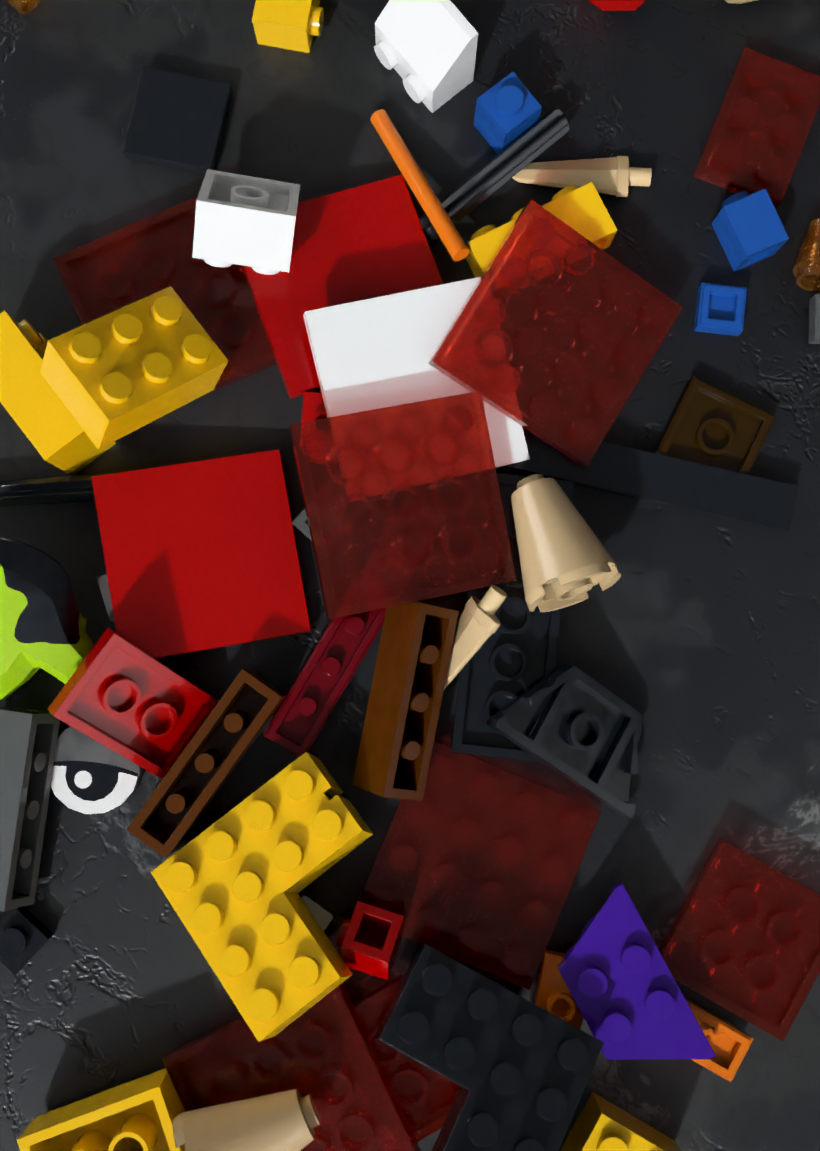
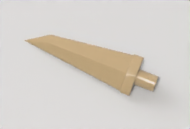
(608, 174)
(473, 629)

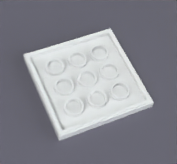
(379, 355)

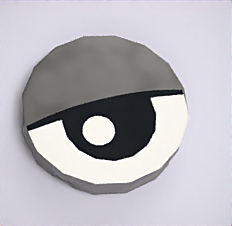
(91, 775)

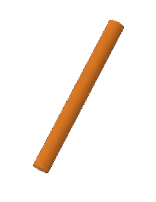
(419, 185)

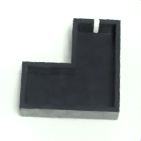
(511, 1058)

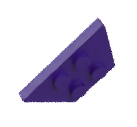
(629, 988)

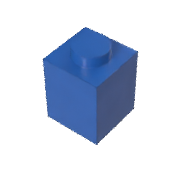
(505, 112)
(749, 228)

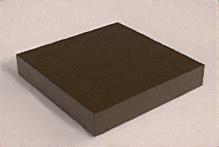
(715, 428)

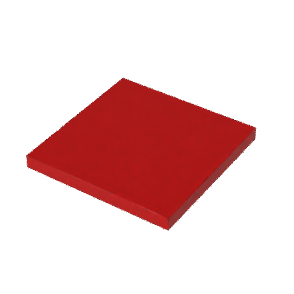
(343, 252)
(201, 554)

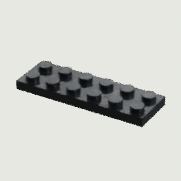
(510, 659)

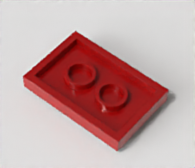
(133, 704)

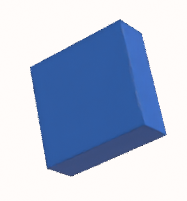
(720, 309)

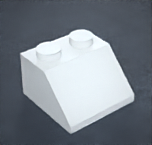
(428, 48)
(245, 222)

